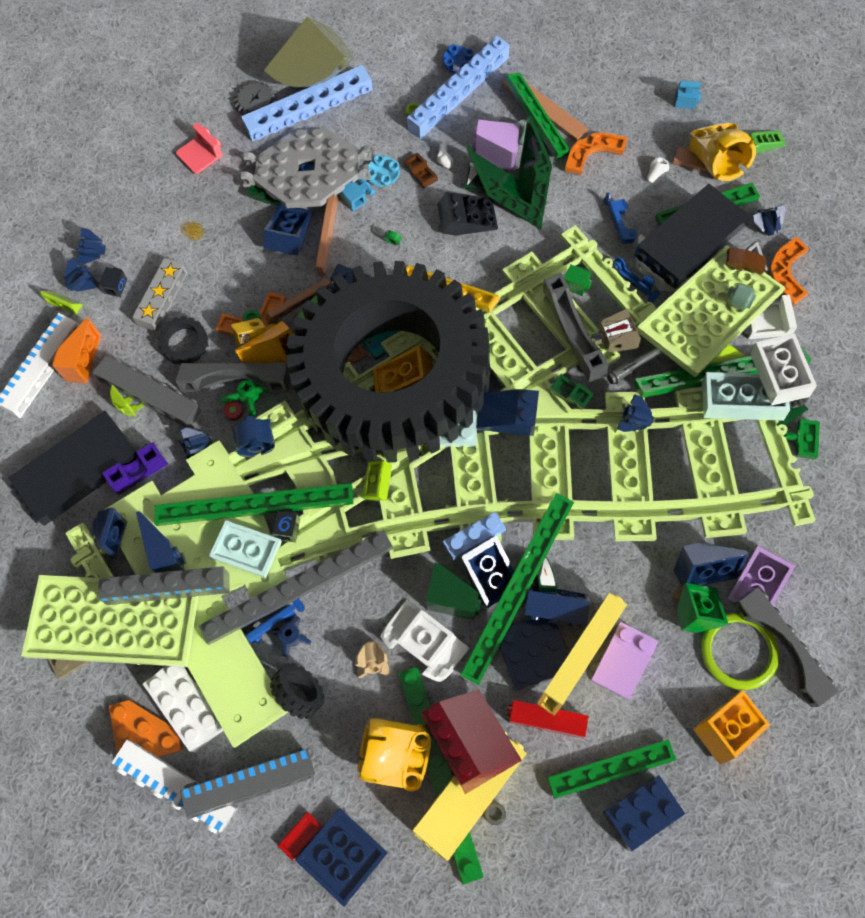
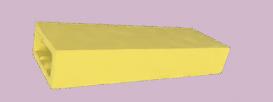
(582, 654)
(456, 813)

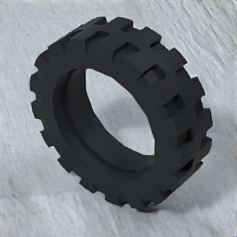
(176, 325)
(288, 700)

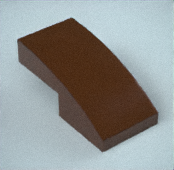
(419, 169)
(747, 259)

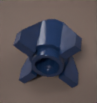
(770, 219)
(91, 246)
(78, 277)
(637, 416)
(194, 441)
(293, 640)

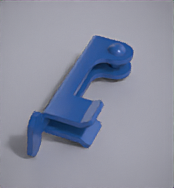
(616, 208)
(644, 285)
(285, 614)

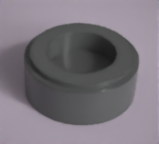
(495, 814)

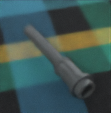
(615, 375)

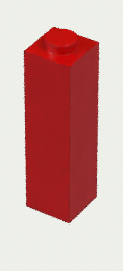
(538, 718)

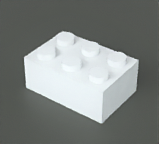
(783, 369)

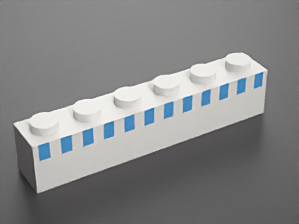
(36, 367)
(164, 781)

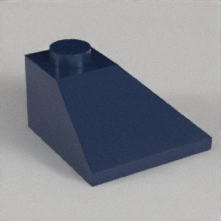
(109, 531)

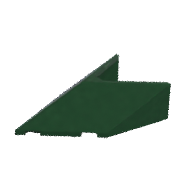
(525, 188)

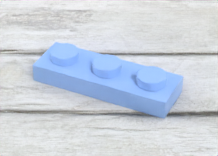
(474, 535)

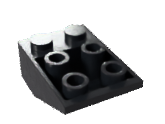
(466, 214)

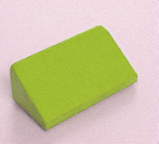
(61, 301)
(377, 480)

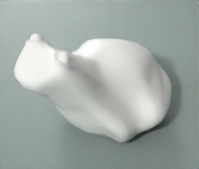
(443, 157)
(657, 167)

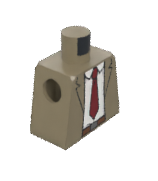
(617, 333)

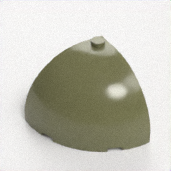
(310, 56)

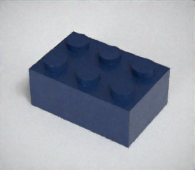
(643, 813)

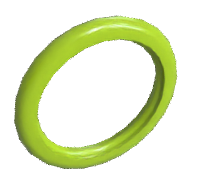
(739, 684)

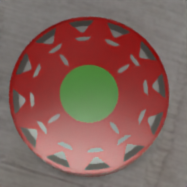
(233, 410)

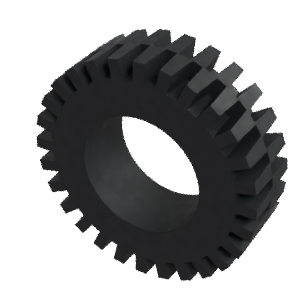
(378, 306)

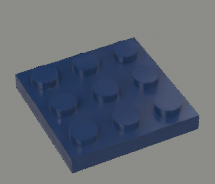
(533, 652)
(341, 857)

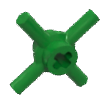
(247, 393)

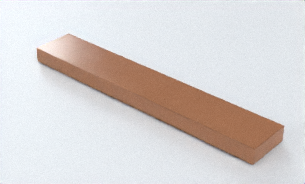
(558, 116)
(326, 235)

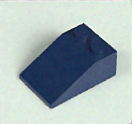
(287, 230)
(509, 412)
(159, 550)
(709, 564)
(488, 570)

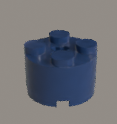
(253, 437)

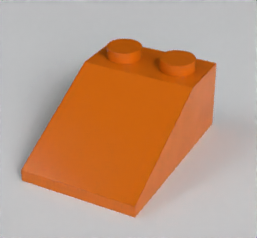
(77, 353)

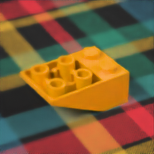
(267, 347)

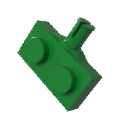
(806, 438)

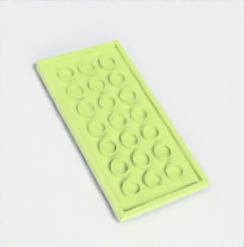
(698, 320)
(75, 625)

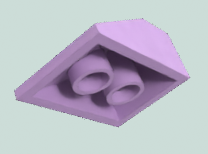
(763, 570)
(624, 660)

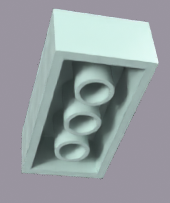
(738, 398)

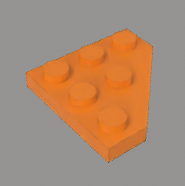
(143, 728)

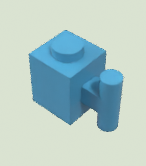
(687, 94)
(355, 195)

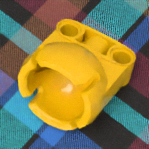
(723, 150)
(393, 753)

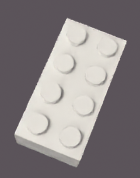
(184, 706)

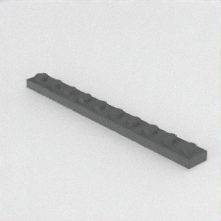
(295, 587)

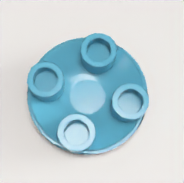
(383, 171)

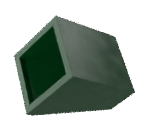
(451, 595)

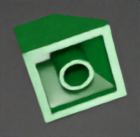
(700, 609)

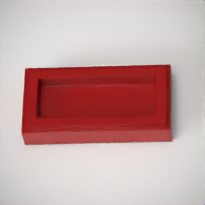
(300, 836)

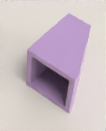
(497, 143)

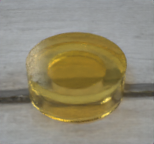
(194, 231)

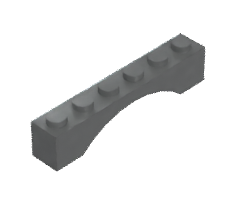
(587, 353)
(200, 376)
(812, 681)

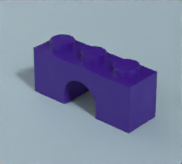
(126, 476)

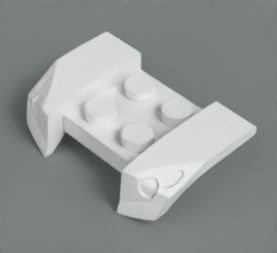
(425, 640)

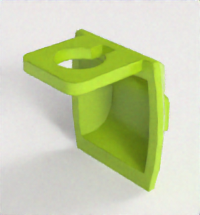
(122, 404)

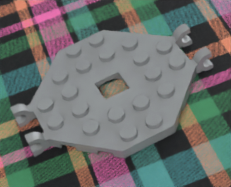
(334, 167)

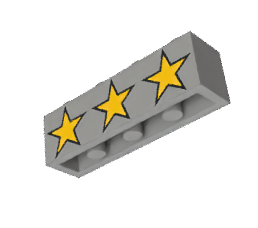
(159, 294)

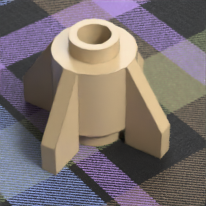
(371, 660)

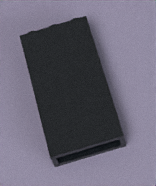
(691, 235)
(71, 468)

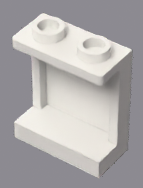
(774, 321)

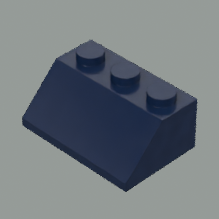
(558, 606)

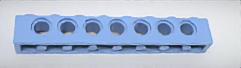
(458, 87)
(307, 103)

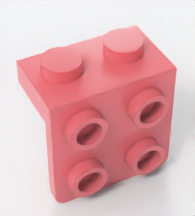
(201, 150)

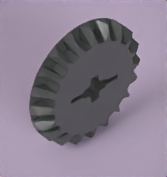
(243, 99)

